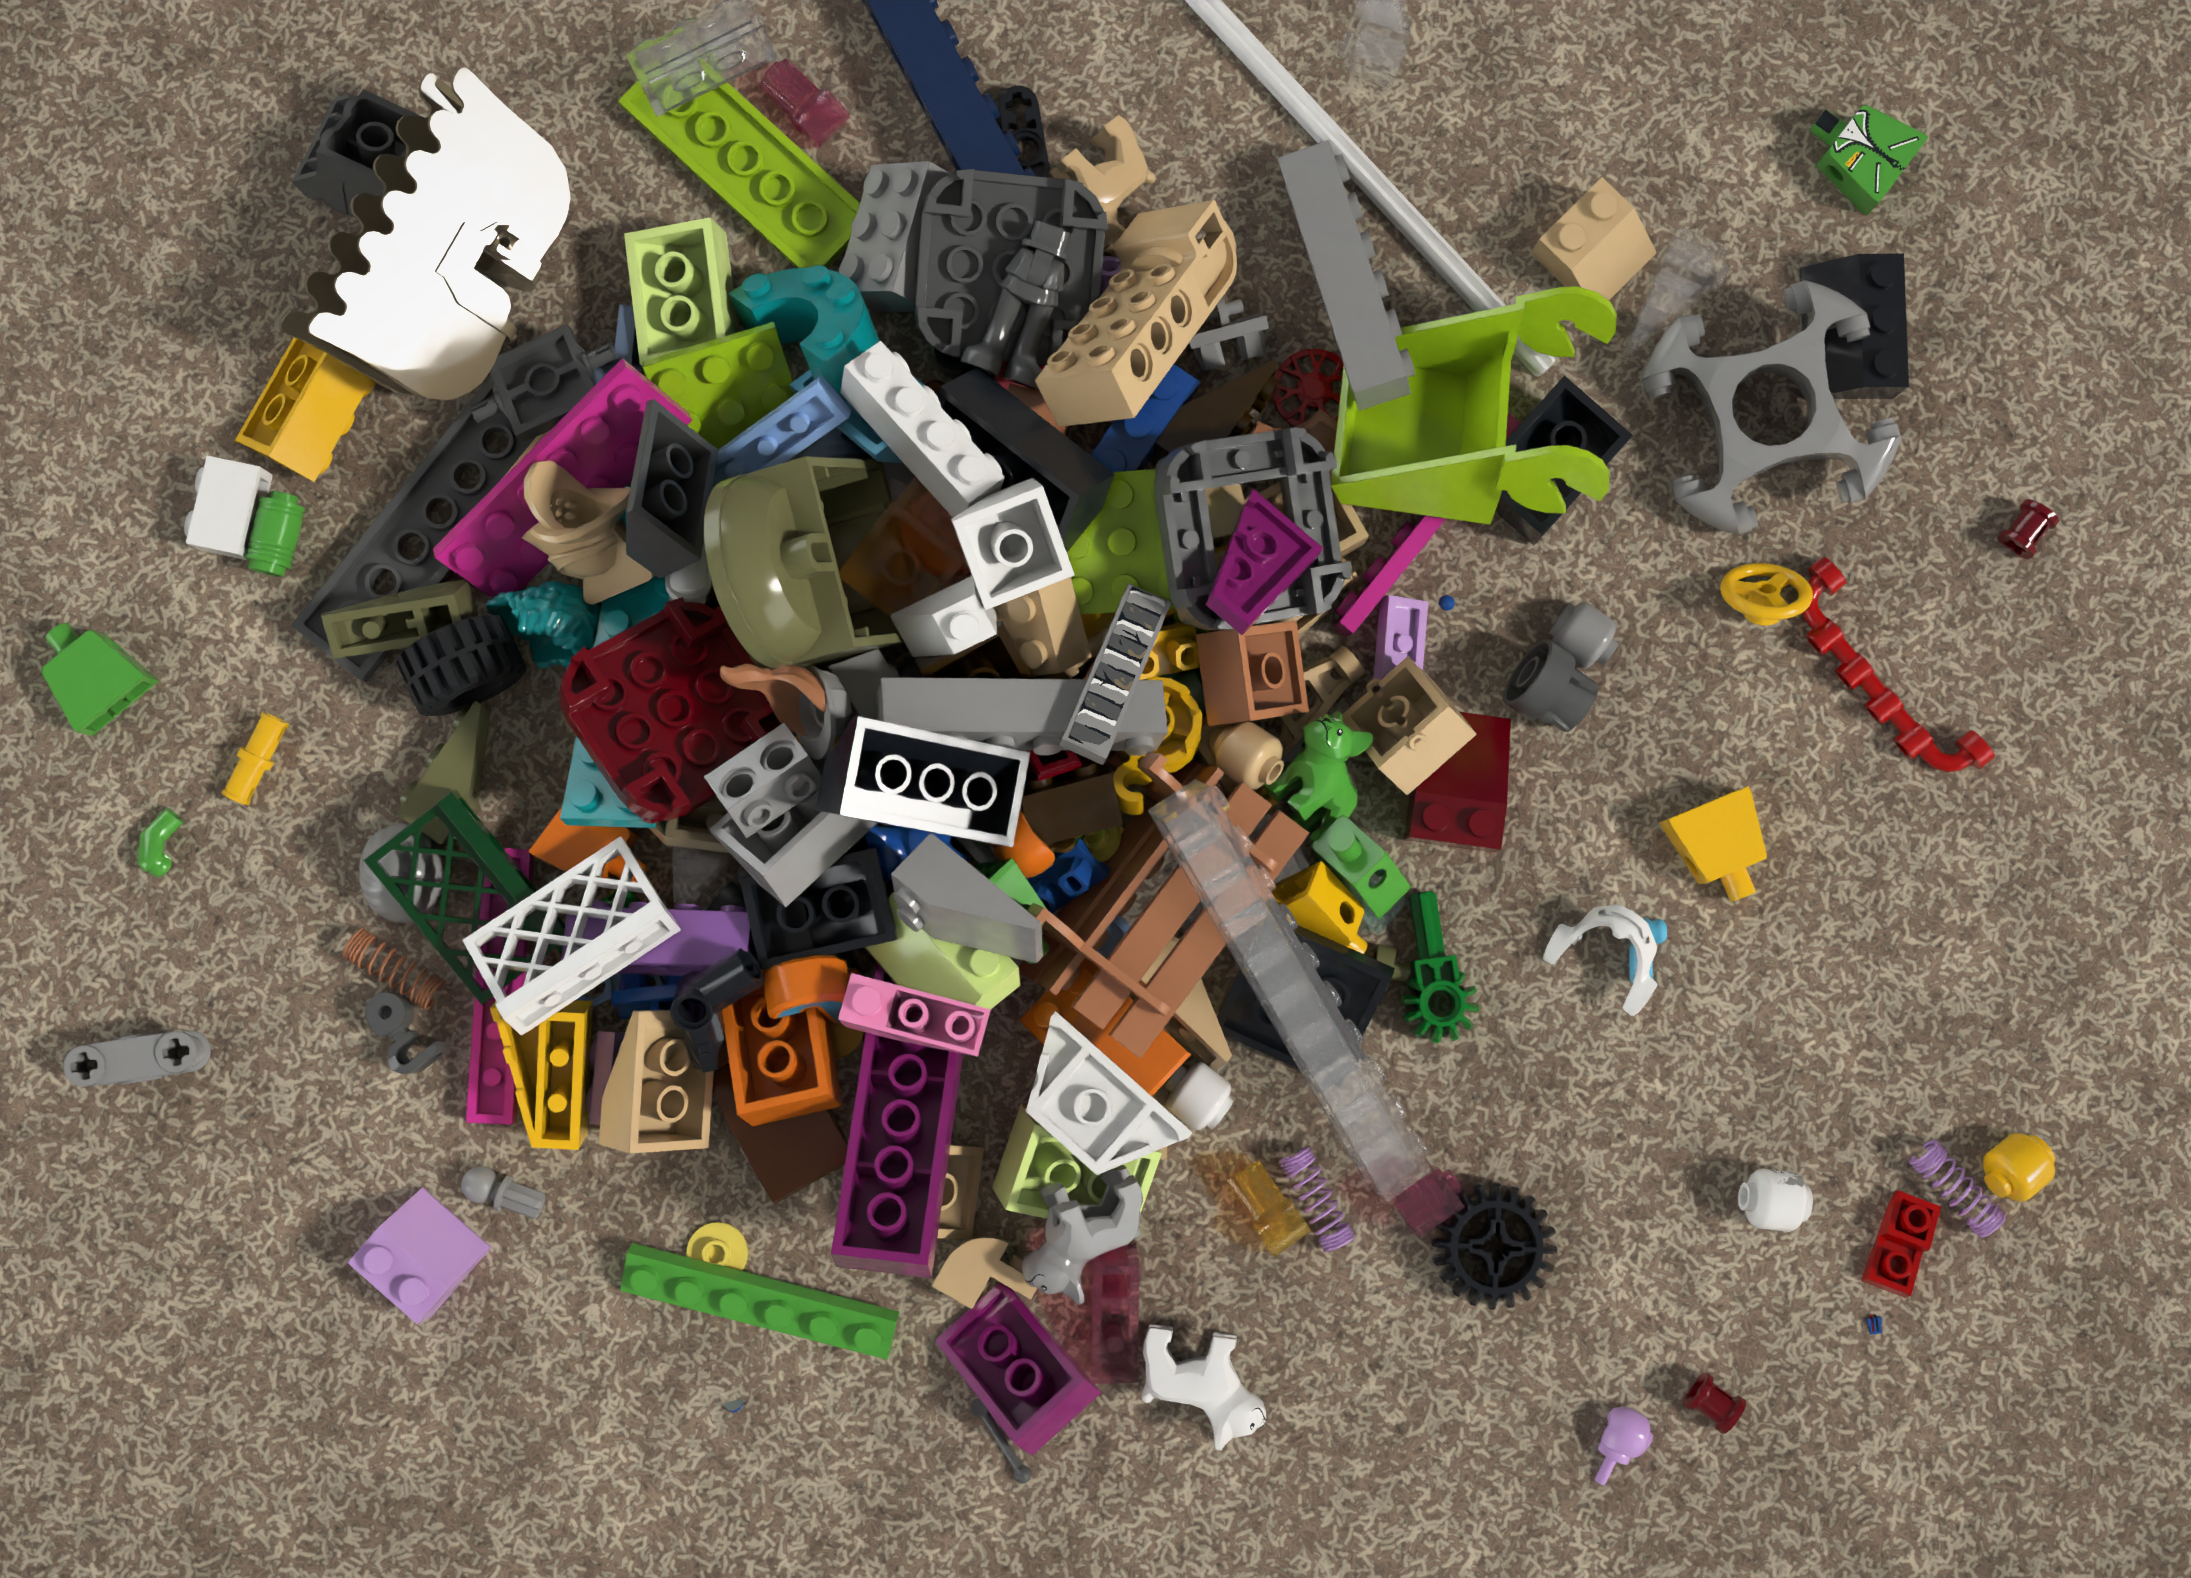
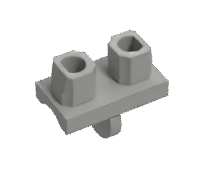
(1246, 331)

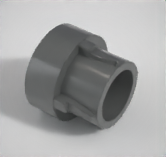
(1550, 687)

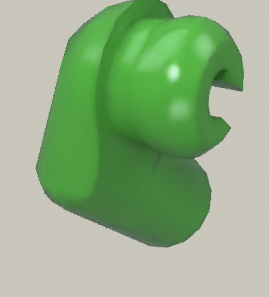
(152, 843)

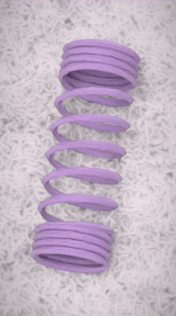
(1939, 1154)
(1294, 1165)

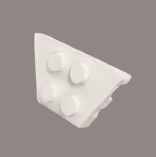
(1095, 1104)

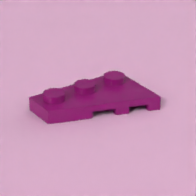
(1259, 563)

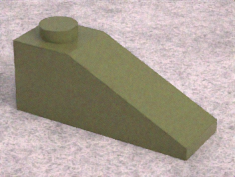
(397, 618)

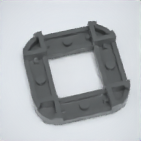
(1227, 461)

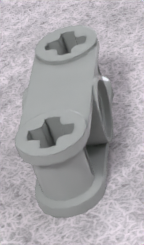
(136, 1058)

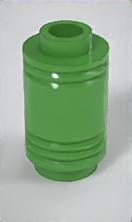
(274, 534)

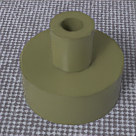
(1387, 956)

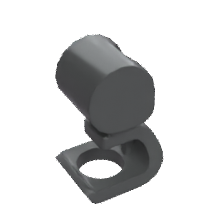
(391, 1017)

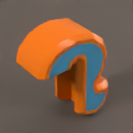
(806, 984)

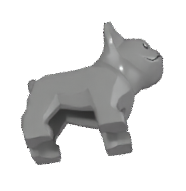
(1082, 1232)

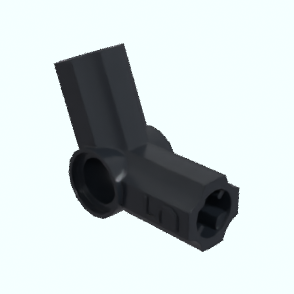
(716, 989)

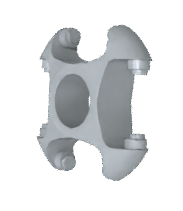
(1803, 362)

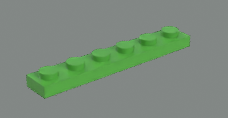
(759, 1301)

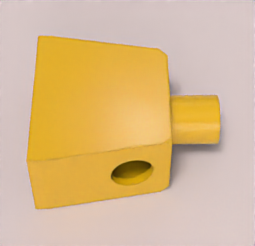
(1720, 841)
(1323, 905)

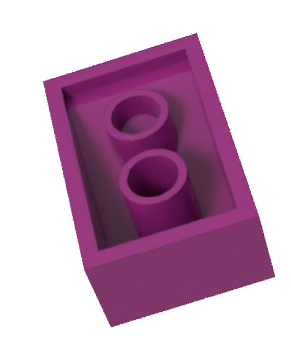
(1017, 1368)

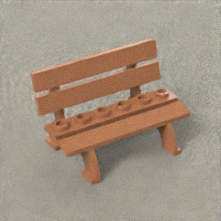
(1084, 920)

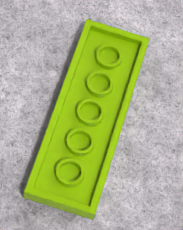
(754, 172)

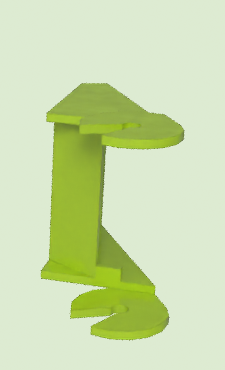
(1447, 439)

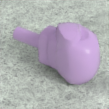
(1624, 1438)

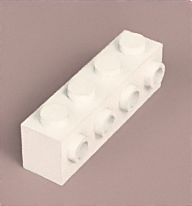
(919, 430)

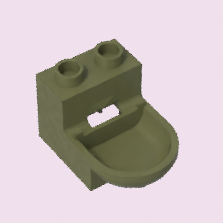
(778, 556)

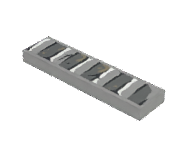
(1115, 674)

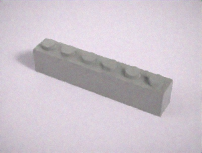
(1344, 275)
(1014, 711)

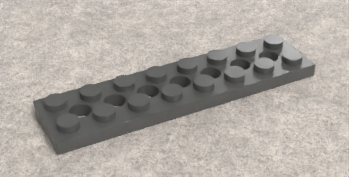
(410, 516)

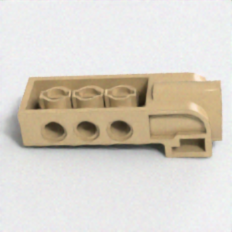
(1143, 316)

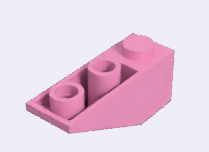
(913, 1016)

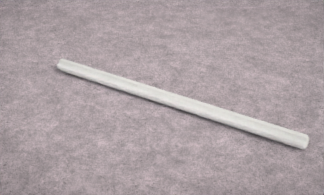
(1360, 167)

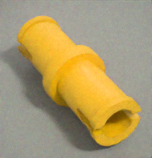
(255, 758)

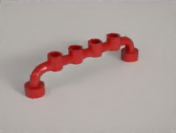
(1884, 702)

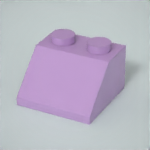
(419, 1256)

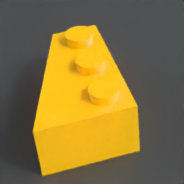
(552, 1074)

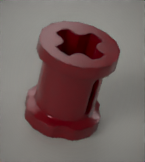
(2028, 528)
(1714, 1403)

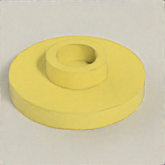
(719, 1245)

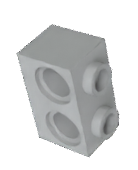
(765, 780)

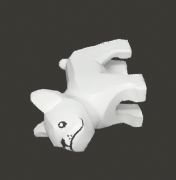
(1202, 1382)

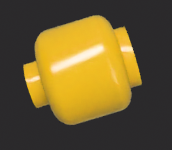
(2019, 1167)

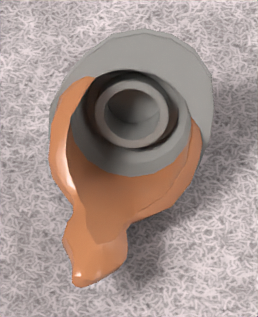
(805, 699)

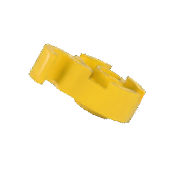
(1178, 746)

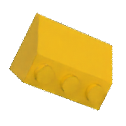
(304, 410)

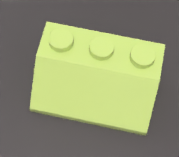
(680, 286)
(945, 967)

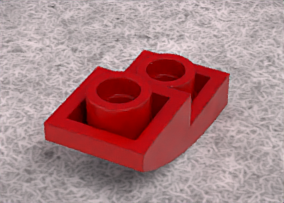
(1899, 1245)

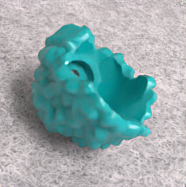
(551, 619)

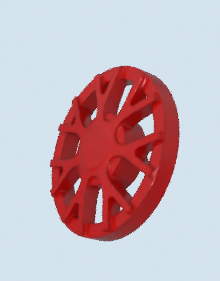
(1312, 388)

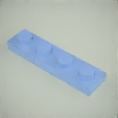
(783, 431)

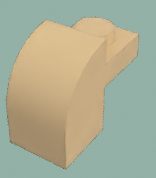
(974, 1263)

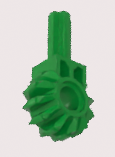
(1435, 973)

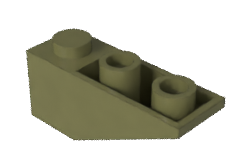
(451, 768)

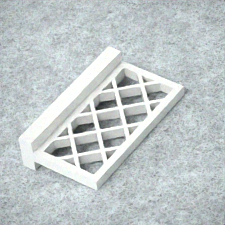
(582, 967)

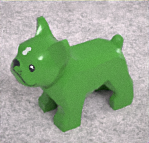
(1322, 774)

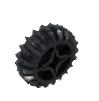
(1494, 1266)

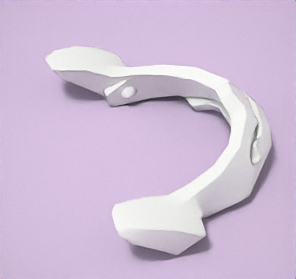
(1624, 925)

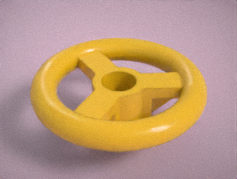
(1762, 600)

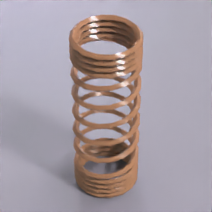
(423, 995)

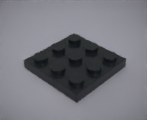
(1354, 976)

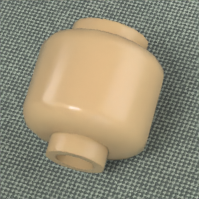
(1249, 755)

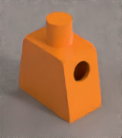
(569, 845)

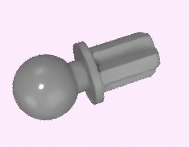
(482, 1185)

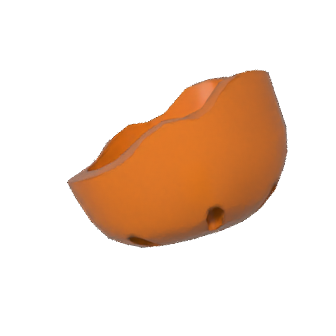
(1027, 851)

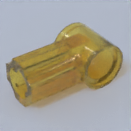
(1272, 1215)

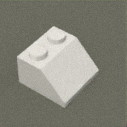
(1012, 543)

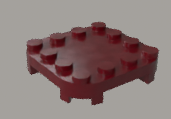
(659, 710)

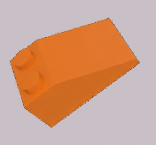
(1150, 1071)

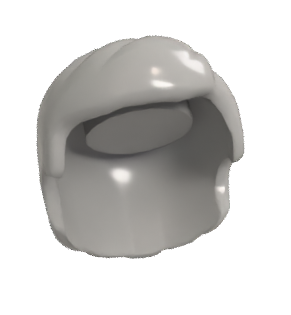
(398, 864)

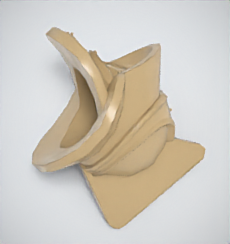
(582, 531)

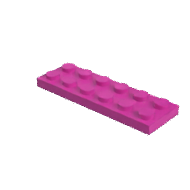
(592, 443)

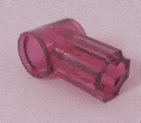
(807, 106)

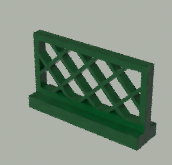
(491, 860)

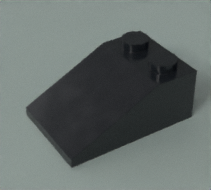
(833, 915)

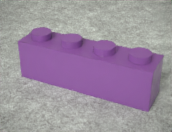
(699, 944)

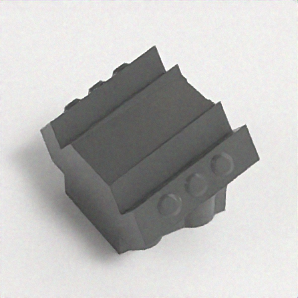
(346, 147)

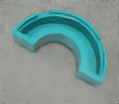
(811, 307)

